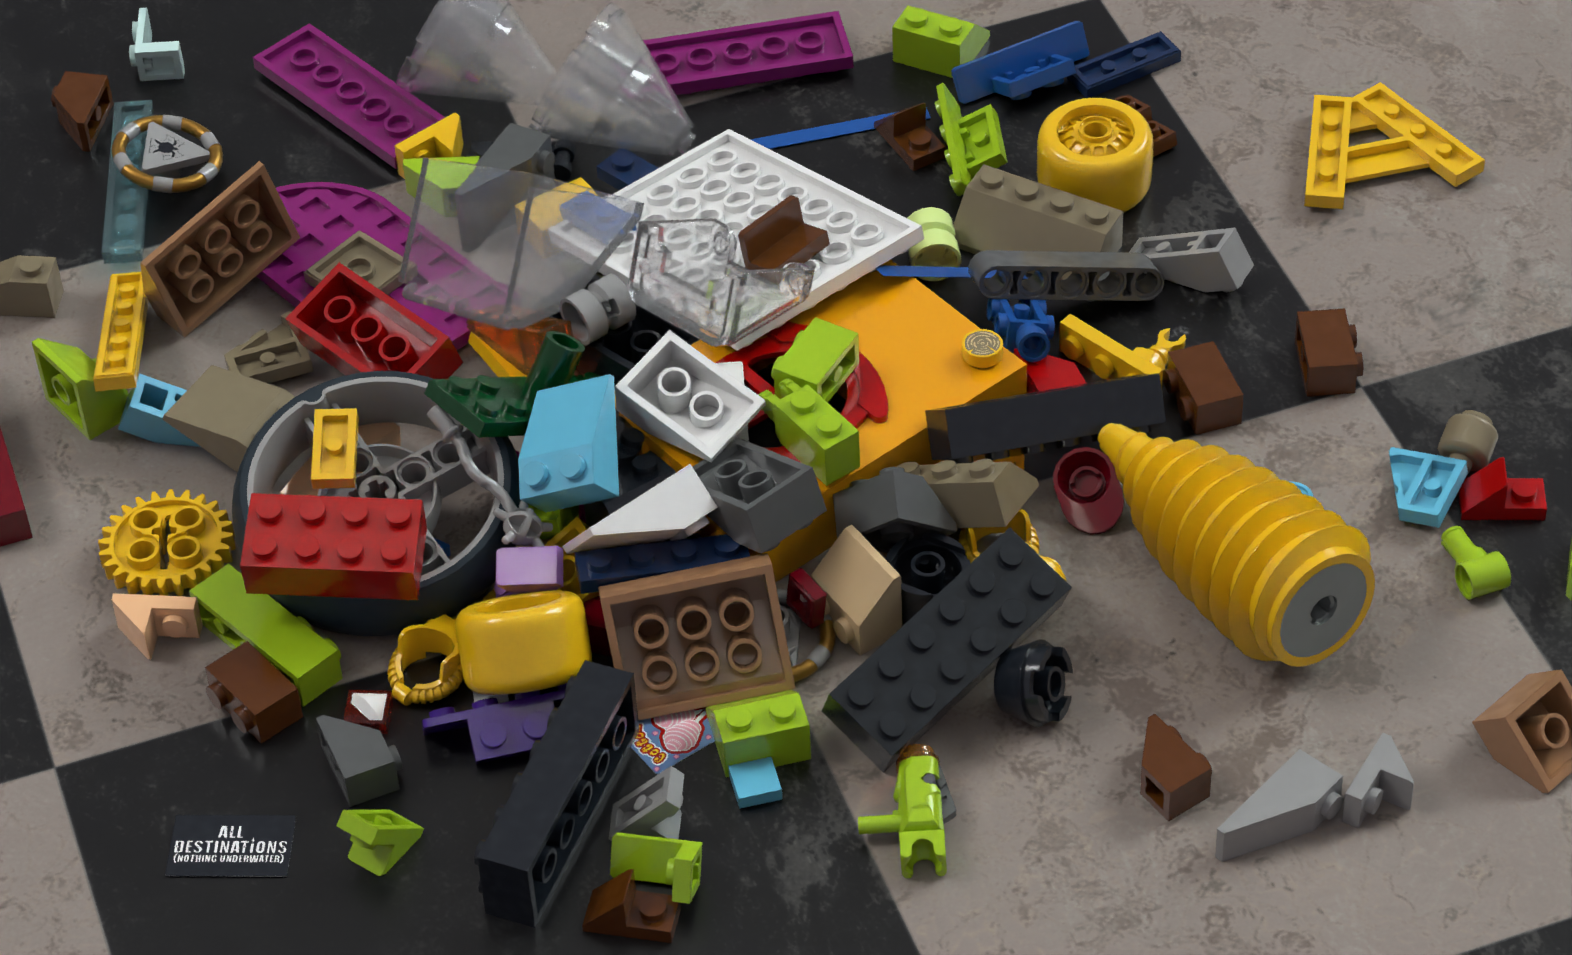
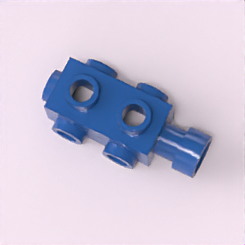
(1023, 326)

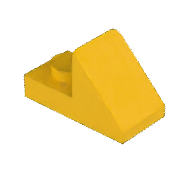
(435, 141)

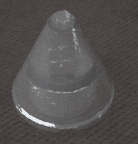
(477, 54)
(614, 94)

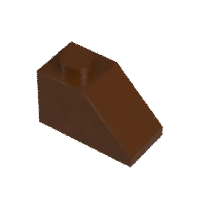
(82, 105)

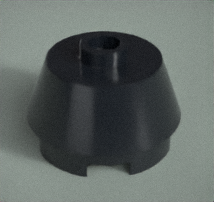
(1032, 682)

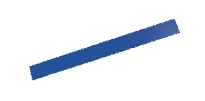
(821, 132)
(928, 271)

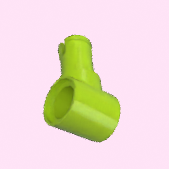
(1474, 568)

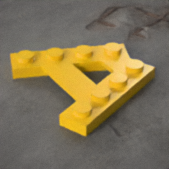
(1413, 145)

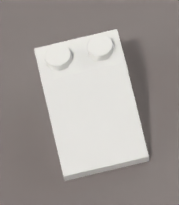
(686, 398)
(662, 513)

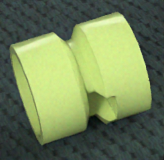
(939, 241)

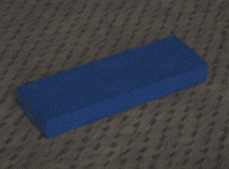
(1124, 65)

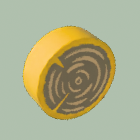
(982, 348)

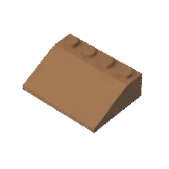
(218, 251)
(699, 635)

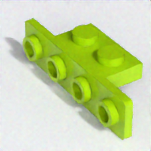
(970, 139)

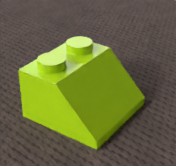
(935, 41)
(70, 388)
(760, 729)

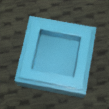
(755, 782)

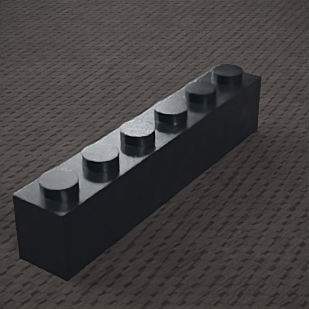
(1043, 417)

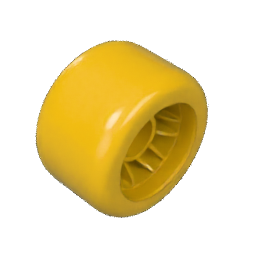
(1097, 152)
(522, 642)

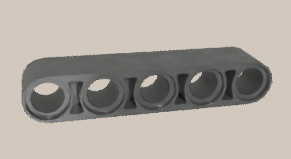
(1052, 265)

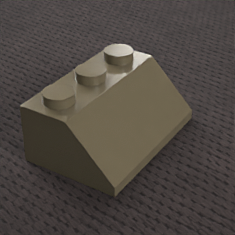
(979, 491)

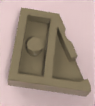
(270, 355)

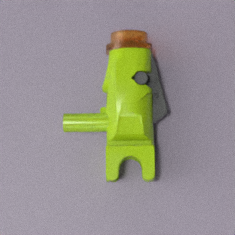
(921, 812)

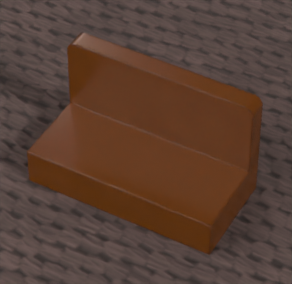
(781, 238)

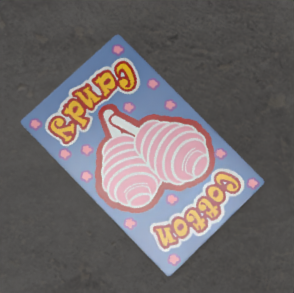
(672, 738)

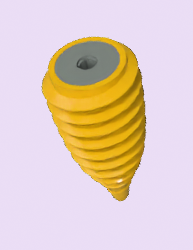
(1245, 546)

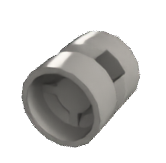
(598, 309)

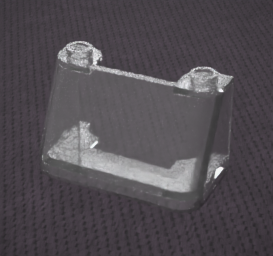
(690, 280)

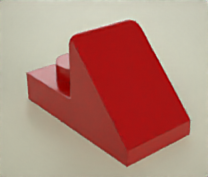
(1495, 497)

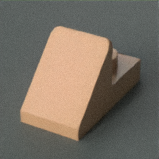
(149, 616)

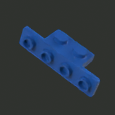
(1023, 66)

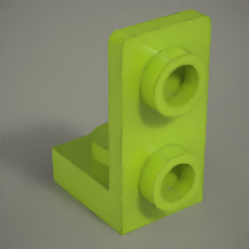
(659, 861)

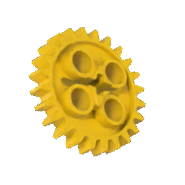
(137, 541)

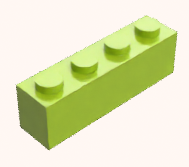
(271, 629)

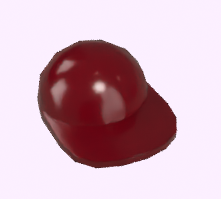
(1088, 490)

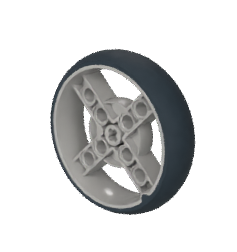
(387, 473)

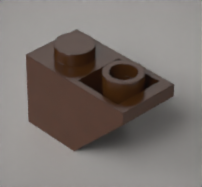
(1171, 771)

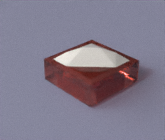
(369, 708)

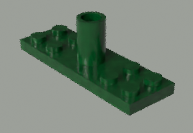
(505, 403)

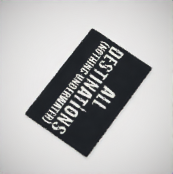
(231, 845)

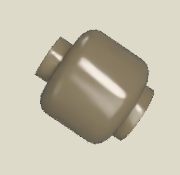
(1469, 438)

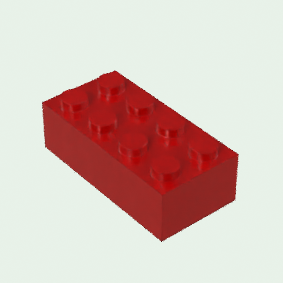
(367, 330)
(334, 546)

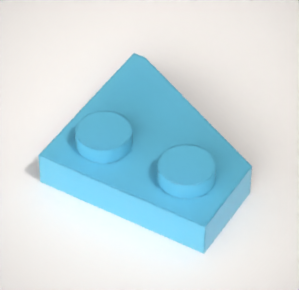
(1425, 485)

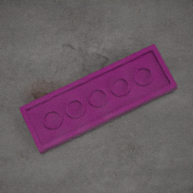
(753, 53)
(345, 91)

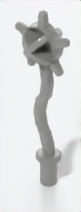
(520, 523)

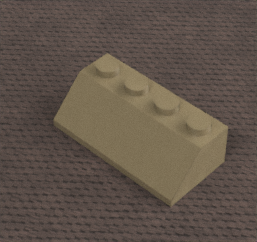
(1025, 215)

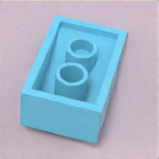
(570, 446)

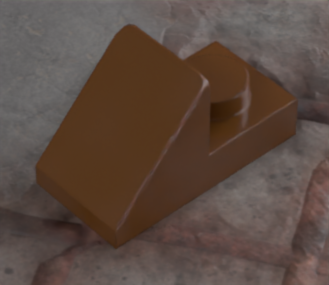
(911, 137)
(626, 912)

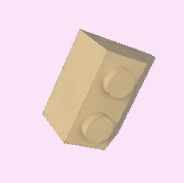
(860, 592)

